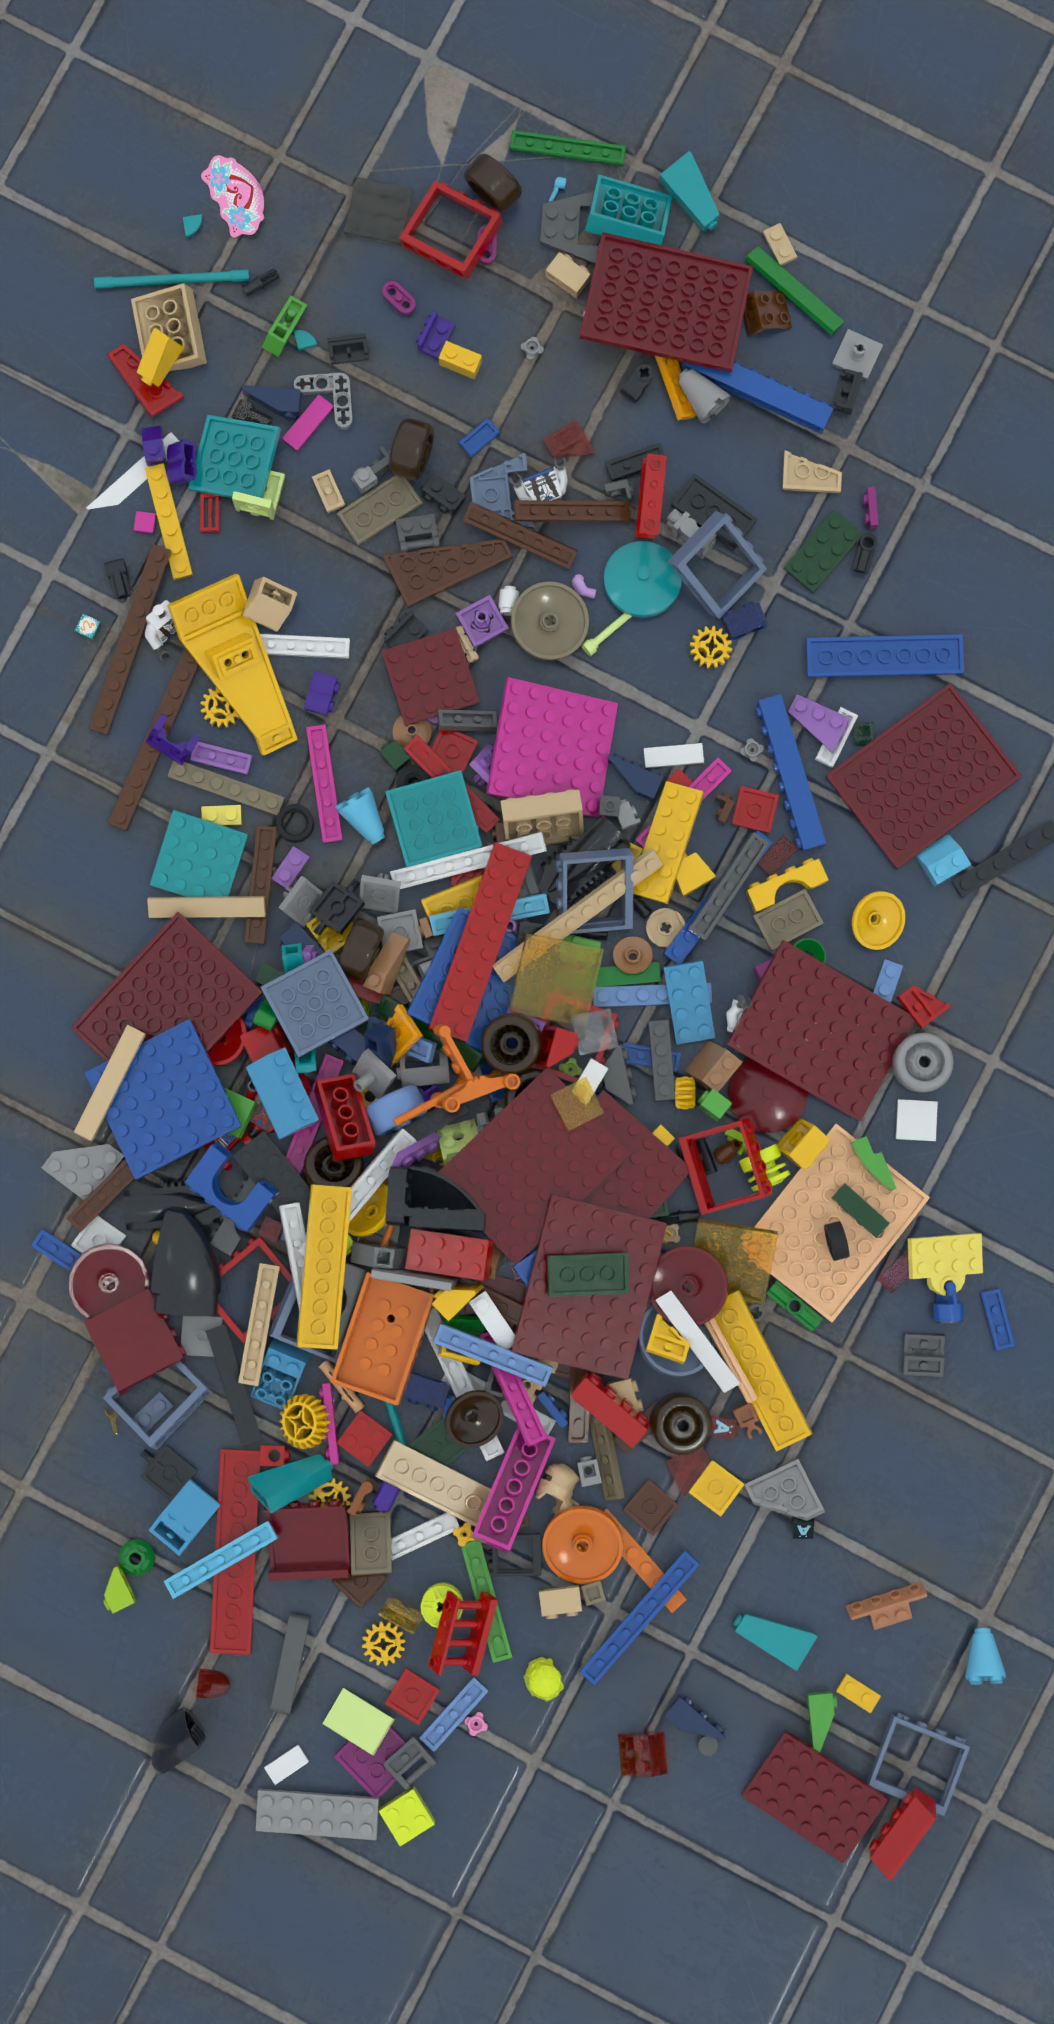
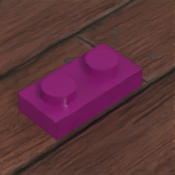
(870, 501)

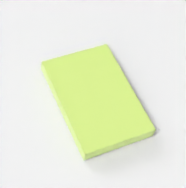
(358, 1721)

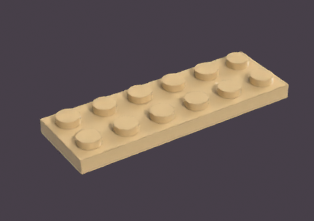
(433, 1482)

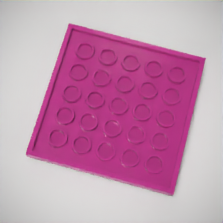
(551, 744)

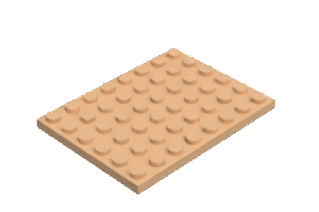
(806, 1205)

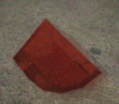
(211, 1684)

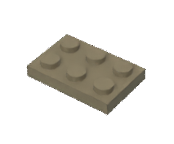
(788, 919)
(371, 1543)

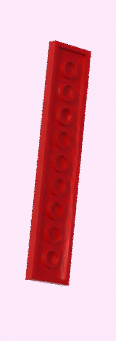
(480, 940)
(235, 1585)

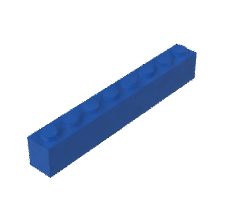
(769, 395)
(791, 773)

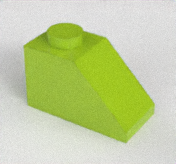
(118, 1591)

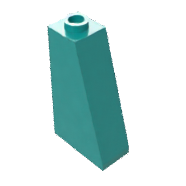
(690, 191)
(289, 1482)
(778, 1639)

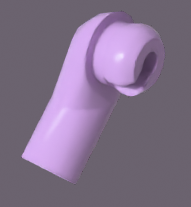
(580, 587)

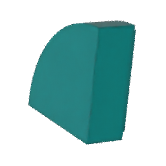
(192, 224)
(304, 340)

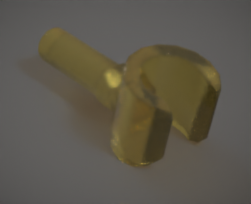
(112, 1420)

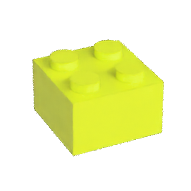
(407, 1816)

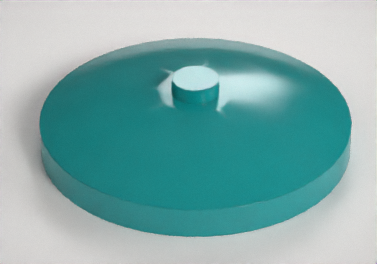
(641, 579)

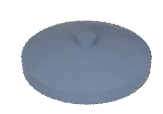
(662, 1365)

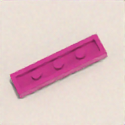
(332, 1452)

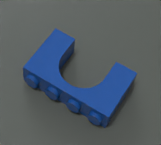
(205, 1181)

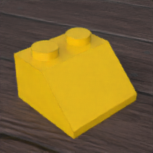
(803, 1143)
(453, 1301)

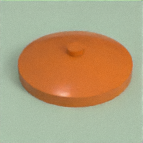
(582, 1544)

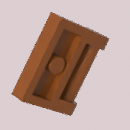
(359, 1502)

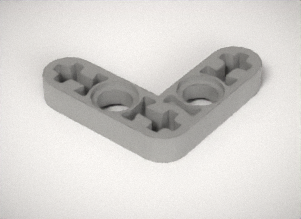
(332, 387)

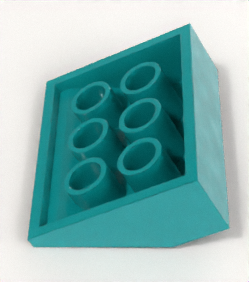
(628, 211)

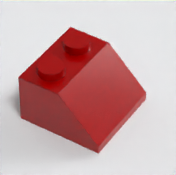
(556, 1045)

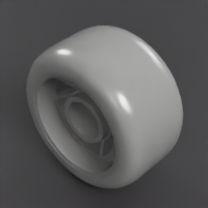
(911, 1073)

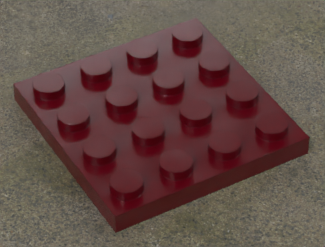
(430, 676)

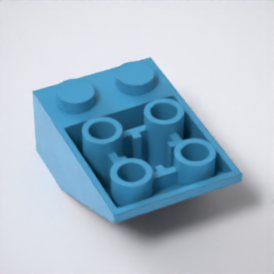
(280, 1373)
(184, 1517)

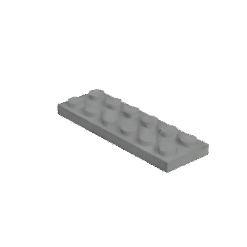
(317, 1814)

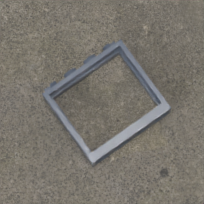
(695, 543)
(621, 922)
(281, 1317)
(177, 1417)
(939, 1734)

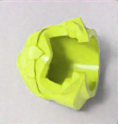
(543, 1679)

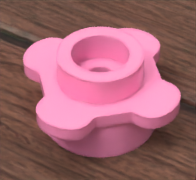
(482, 1726)

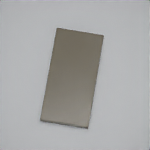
(379, 509)

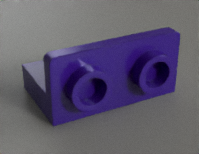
(435, 335)

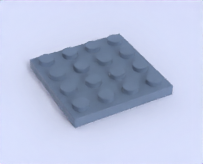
(314, 1003)

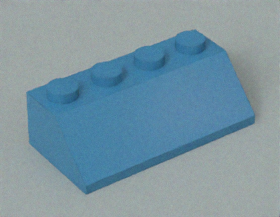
(282, 1093)

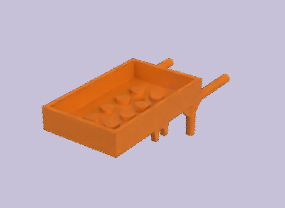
(379, 1352)

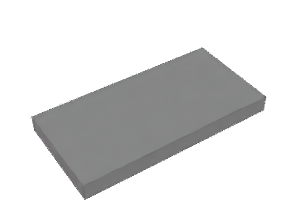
(415, 1277)

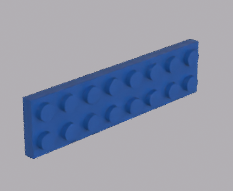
(885, 656)

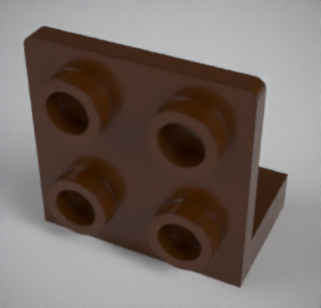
(766, 311)

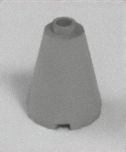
(702, 394)

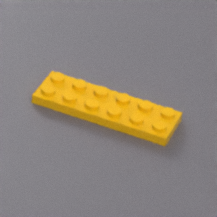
(669, 839)

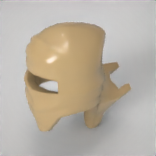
(560, 1484)

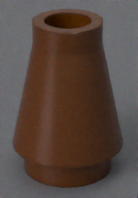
(726, 1152)

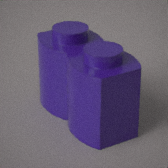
(181, 462)
(321, 693)
(385, 1497)

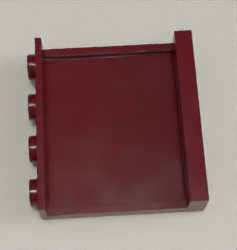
(134, 1341)
(310, 1541)

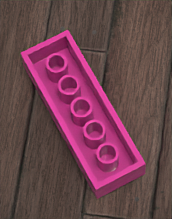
(512, 1492)

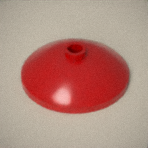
(231, 1047)

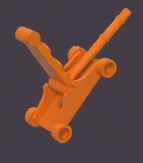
(467, 1085)

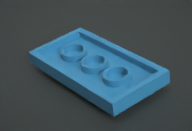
(689, 1002)

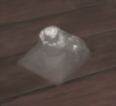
(595, 1031)

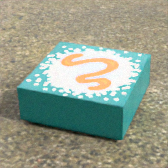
(87, 626)

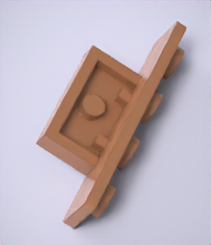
(887, 1607)

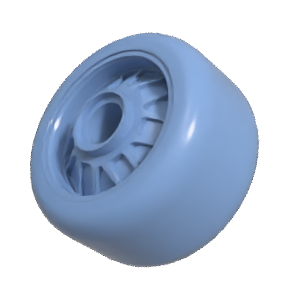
(390, 1107)

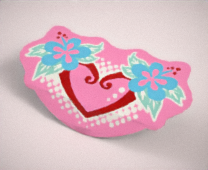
(236, 193)

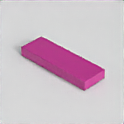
(308, 423)

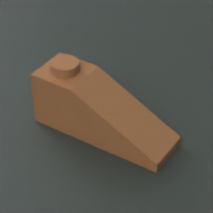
(387, 964)

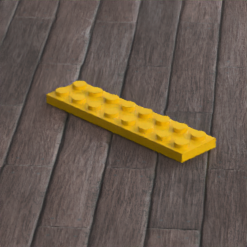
(324, 1267)
(774, 1401)

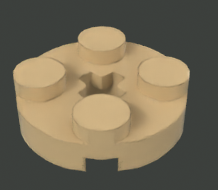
(654, 924)

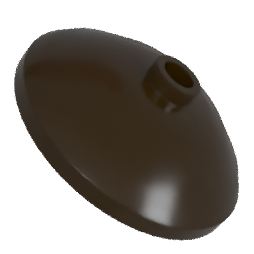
(479, 1426)

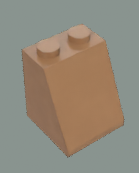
(713, 1066)

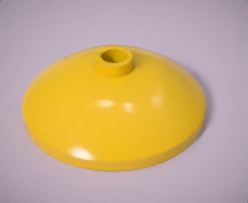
(886, 923)
(371, 1215)

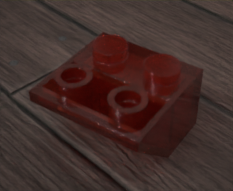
(642, 1754)

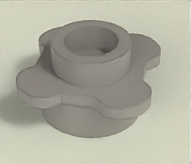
(532, 342)
(757, 750)

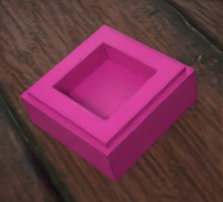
(144, 522)

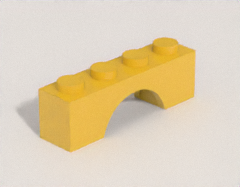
(809, 875)

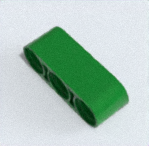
(265, 1016)

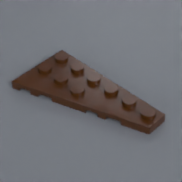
(437, 569)

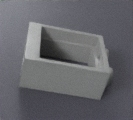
(423, 1075)

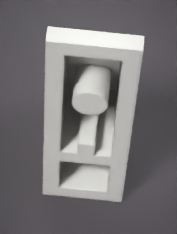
(493, 1320)

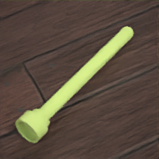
(590, 646)

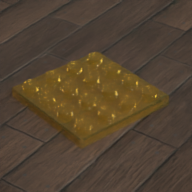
(555, 978)
(744, 1254)

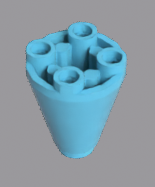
(363, 815)
(984, 1659)

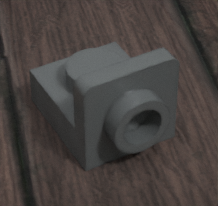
(380, 466)
(617, 488)
(609, 806)

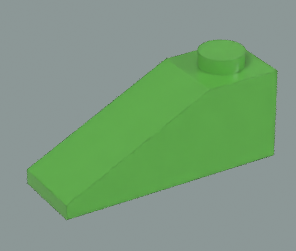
(284, 326)
(821, 1713)

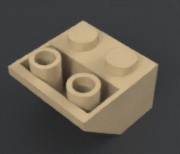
(269, 603)

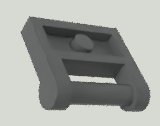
(417, 527)
(405, 1758)

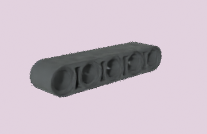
(290, 1663)

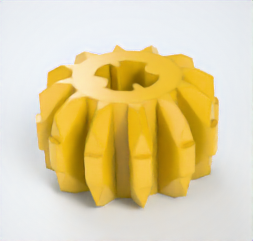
(685, 1093)

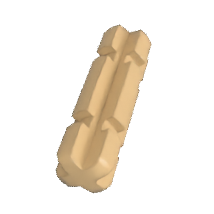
(467, 646)

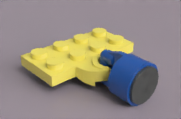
(944, 1264)

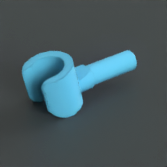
(559, 183)

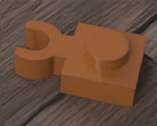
(747, 1416)

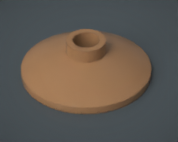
(403, 737)
(632, 947)

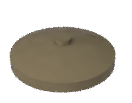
(549, 621)

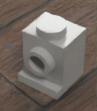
(364, 479)
(627, 816)
(588, 1479)

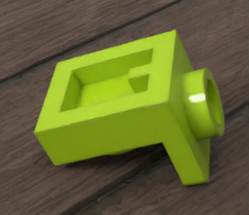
(733, 1134)

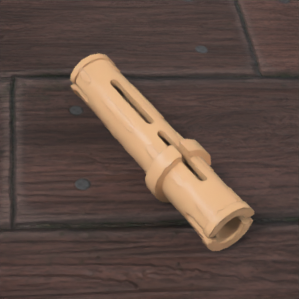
(356, 1404)

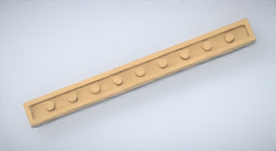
(583, 910)

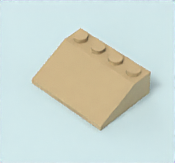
(175, 315)
(552, 814)

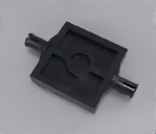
(337, 907)
(167, 1472)

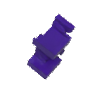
(176, 752)

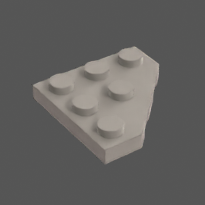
(84, 1167)
(786, 1492)

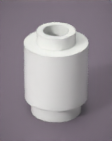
(507, 600)

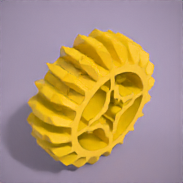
(310, 1417)

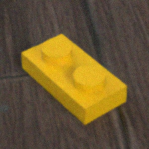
(858, 1693)

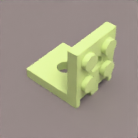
(262, 506)
(449, 1134)

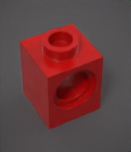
(265, 1459)

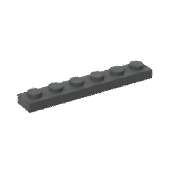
(728, 886)

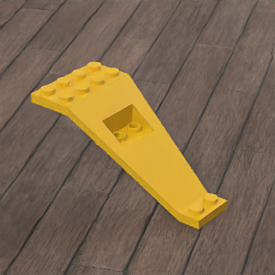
(214, 631)

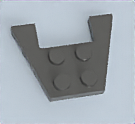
(561, 227)

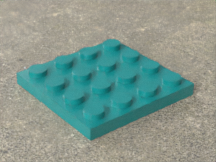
(234, 457)
(434, 818)
(198, 857)

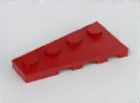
(152, 397)

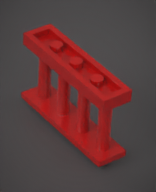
(650, 496)
(478, 1637)

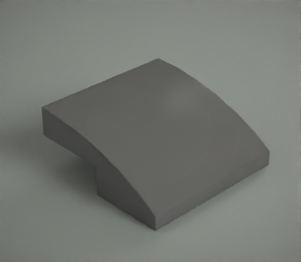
(923, 1354)

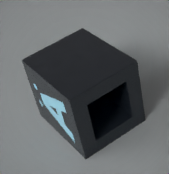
(802, 1529)

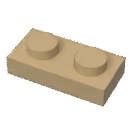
(779, 244)
(328, 491)

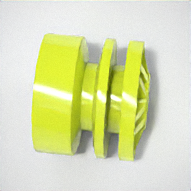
(769, 1156)
(433, 1595)

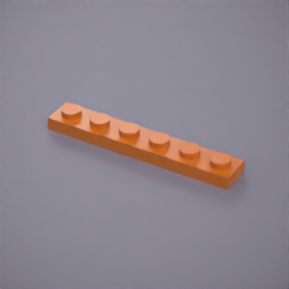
(644, 1565)

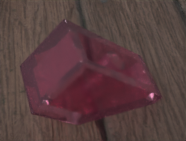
(896, 1273)

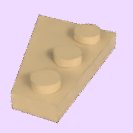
(808, 476)

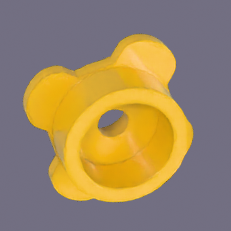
(458, 1532)

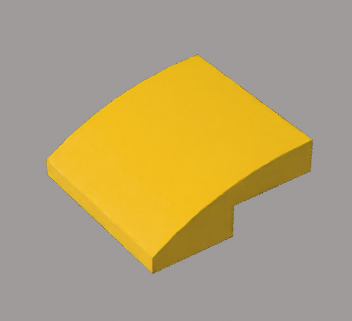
(329, 938)

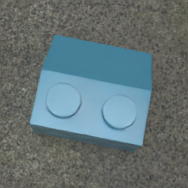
(943, 860)

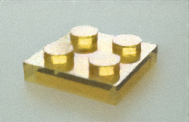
(576, 1104)
(400, 1615)

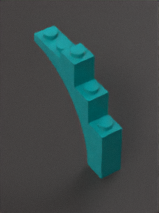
(292, 959)

